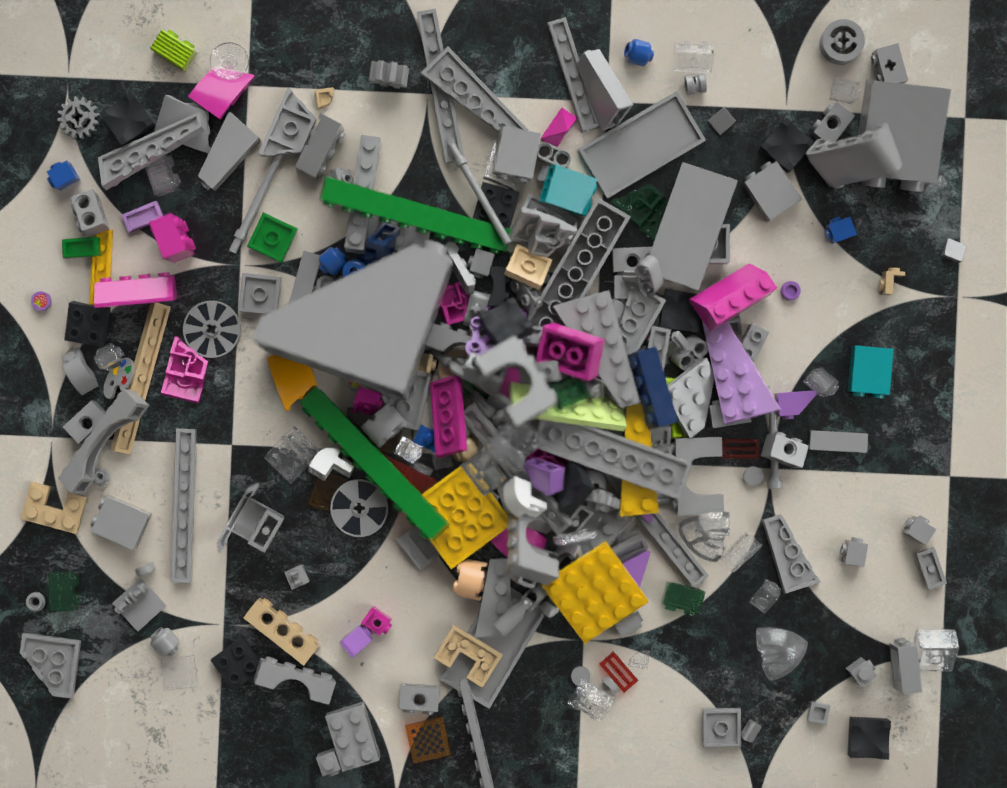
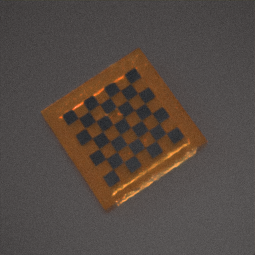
(428, 739)

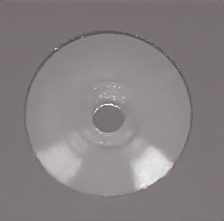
(229, 52)

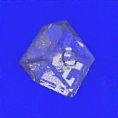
(936, 649)

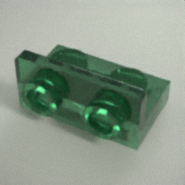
(569, 392)

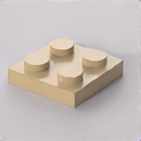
(527, 267)

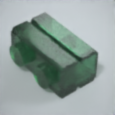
(63, 591)
(683, 597)

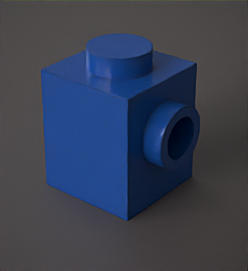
(62, 175)
(839, 229)

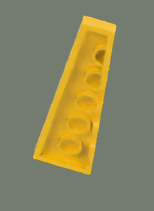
(636, 498)

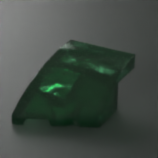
(645, 208)

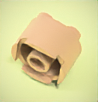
(471, 579)

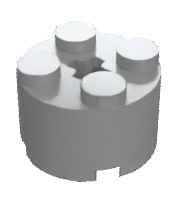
(384, 425)

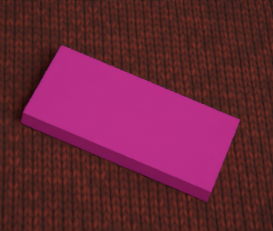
(448, 416)

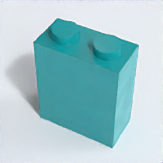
(568, 190)
(870, 371)

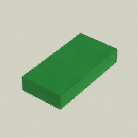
(81, 247)

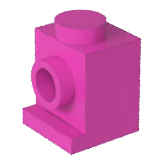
(367, 402)
(374, 614)

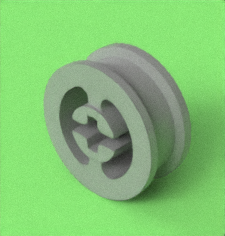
(857, 41)

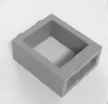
(905, 666)

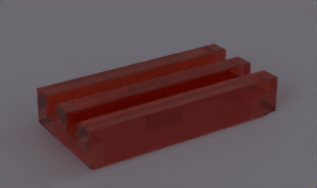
(756, 448)
(608, 659)

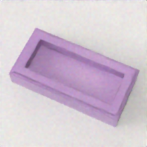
(141, 216)

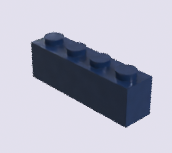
(652, 388)

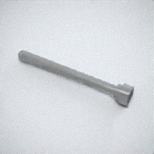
(774, 481)

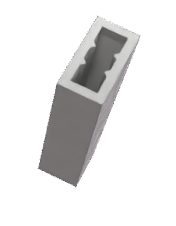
(604, 89)
(228, 151)

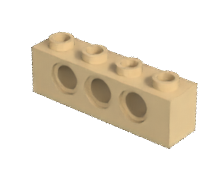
(301, 653)

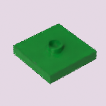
(272, 237)

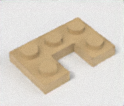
(37, 511)
(461, 641)

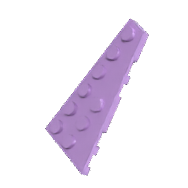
(737, 380)

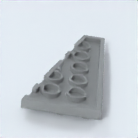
(598, 318)

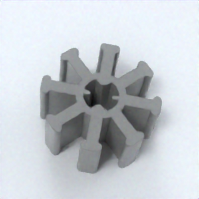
(388, 74)

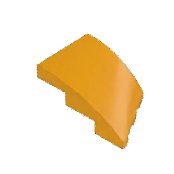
(291, 379)

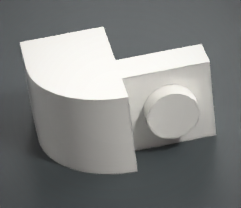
(327, 460)
(519, 499)

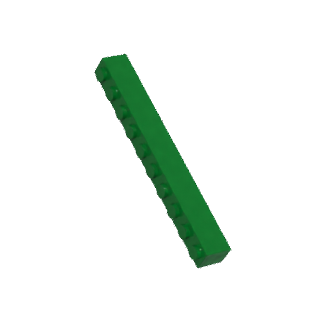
(411, 214)
(375, 464)

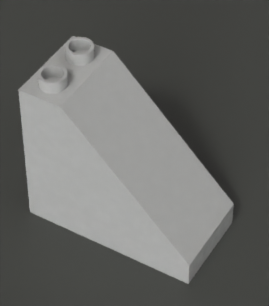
(367, 323)

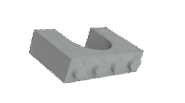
(513, 355)
(690, 449)
(521, 557)

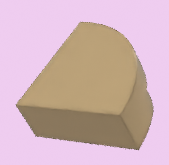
(324, 97)

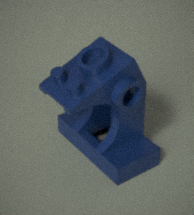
(383, 247)

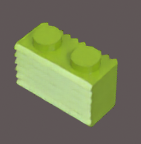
(174, 50)

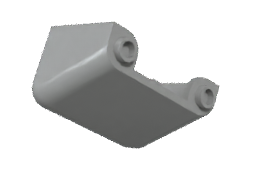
(856, 157)

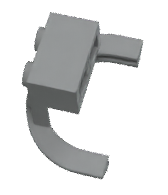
(252, 522)
(560, 553)

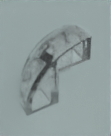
(706, 534)
(780, 651)

